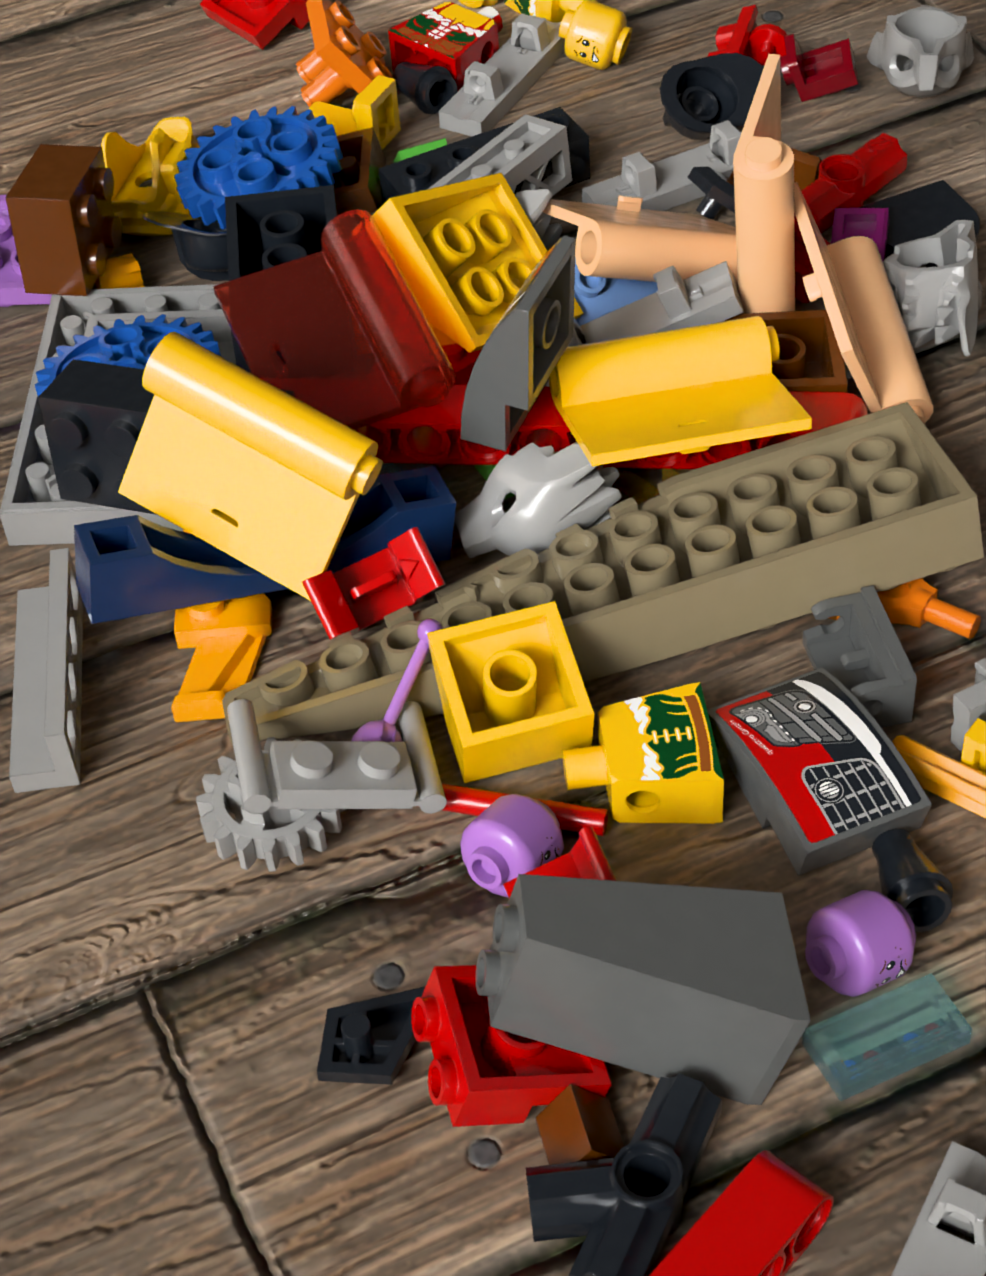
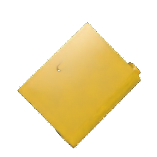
(674, 391)
(246, 464)

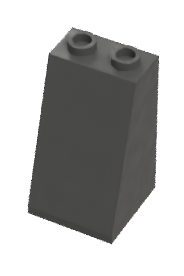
(650, 978)

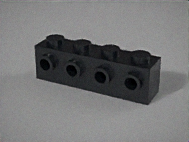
(427, 168)

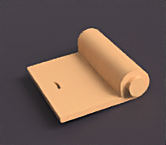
(765, 202)
(641, 242)
(863, 317)

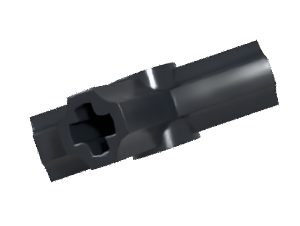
(596, 1195)

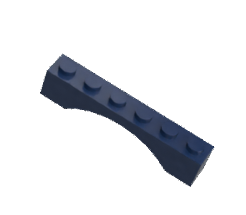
(144, 568)

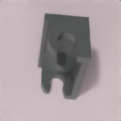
(864, 655)

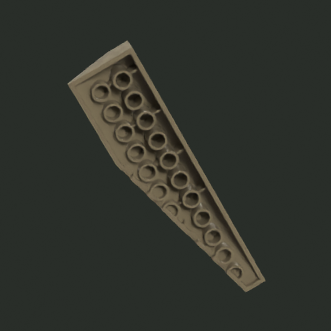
(679, 572)

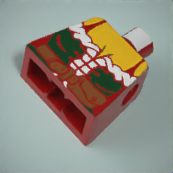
(447, 38)

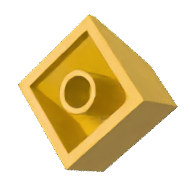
(510, 691)

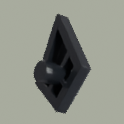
(718, 191)
(368, 1039)

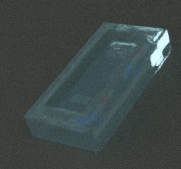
(886, 1036)

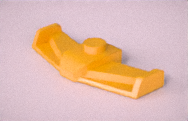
(226, 653)

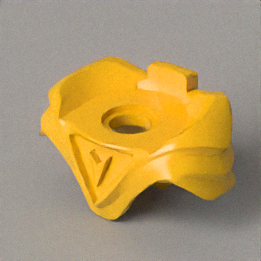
(152, 160)

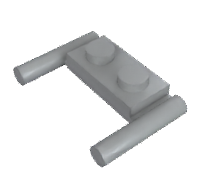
(336, 771)

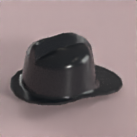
(709, 93)
(199, 246)

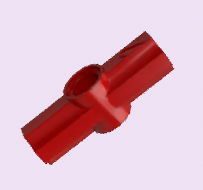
(853, 178)

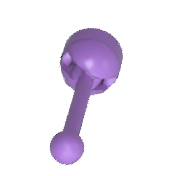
(385, 729)

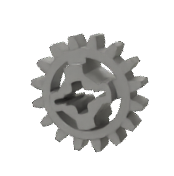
(262, 835)

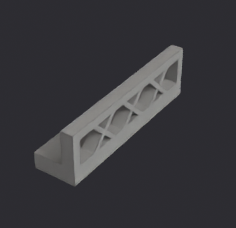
(520, 155)
(48, 682)

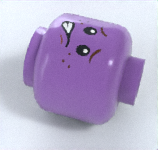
(510, 841)
(860, 943)

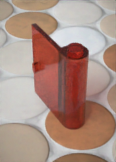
(342, 326)

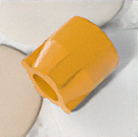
(120, 273)

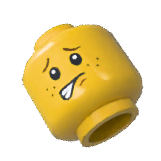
(595, 34)

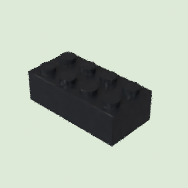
(274, 230)
(92, 428)

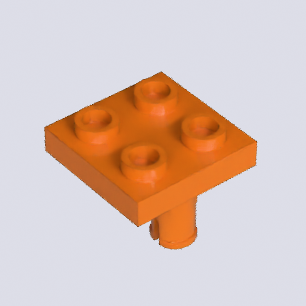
(341, 55)

